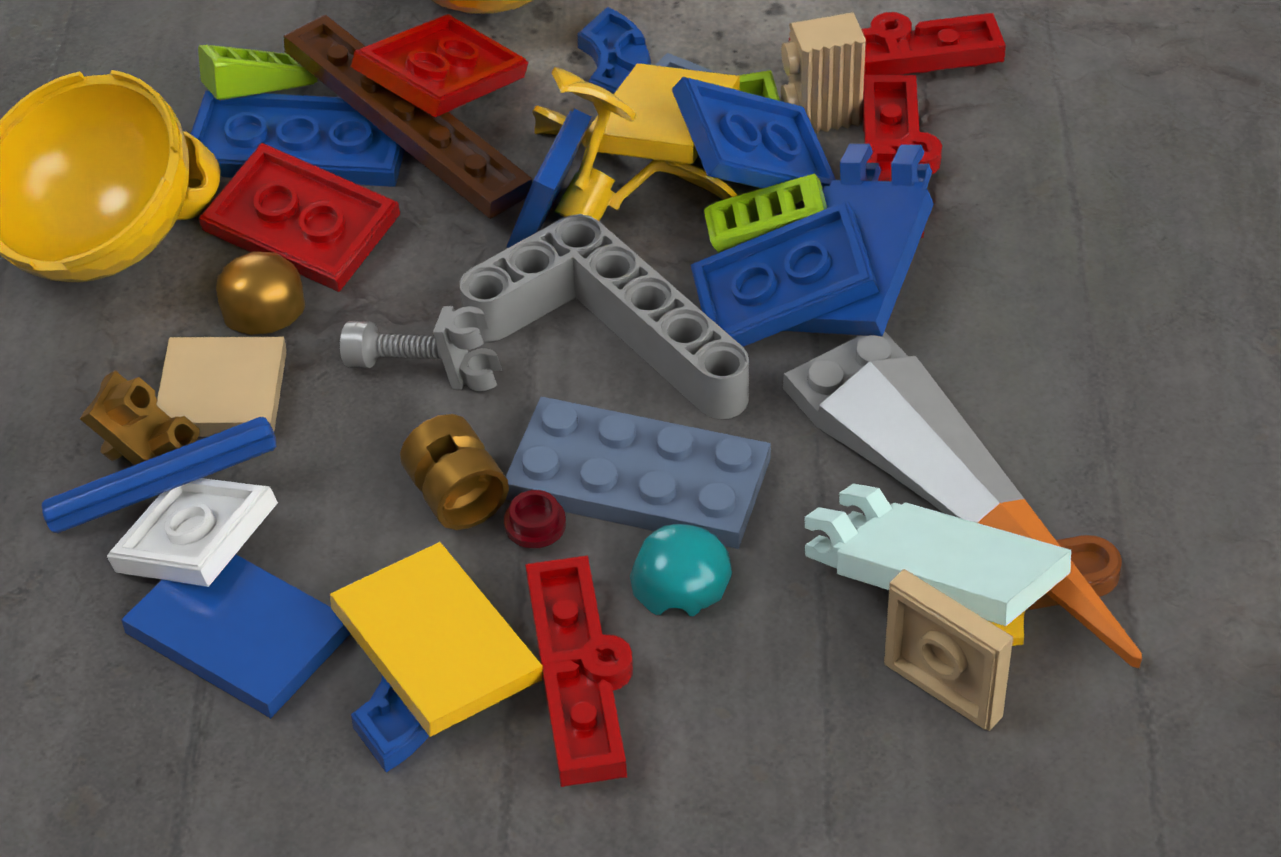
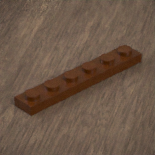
(438, 143)

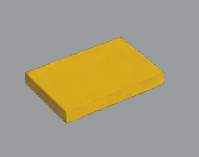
(658, 125)
(436, 638)

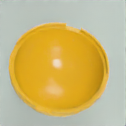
(89, 176)

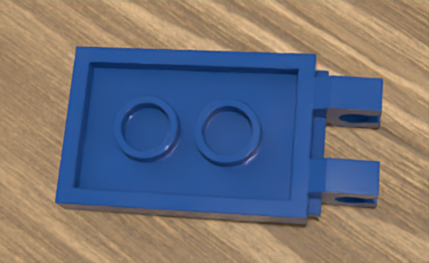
(891, 225)

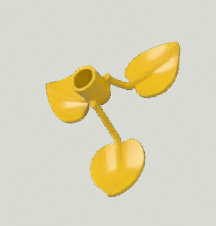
(590, 189)

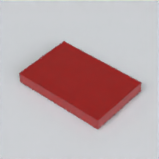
(440, 64)
(301, 214)

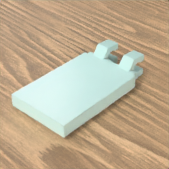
(970, 562)

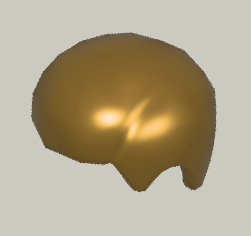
(260, 293)

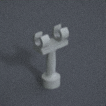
(452, 338)

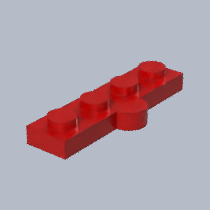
(933, 44)
(893, 120)
(578, 671)

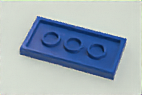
(307, 127)

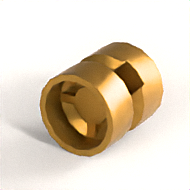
(454, 471)

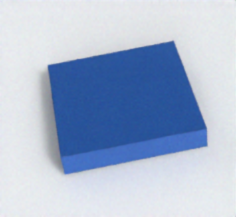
(550, 177)

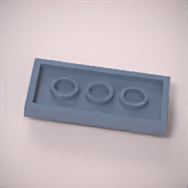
(639, 469)

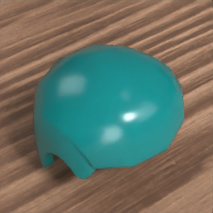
(680, 569)

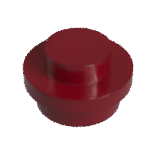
(534, 519)

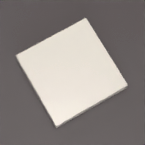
(192, 531)

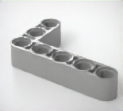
(590, 263)

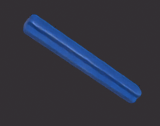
(158, 475)

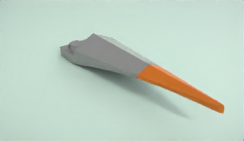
(907, 426)

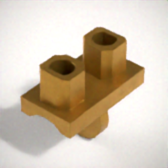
(133, 423)

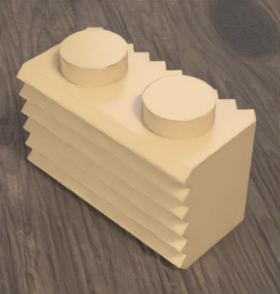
(826, 70)

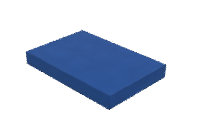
(750, 135)
(786, 276)
(240, 632)

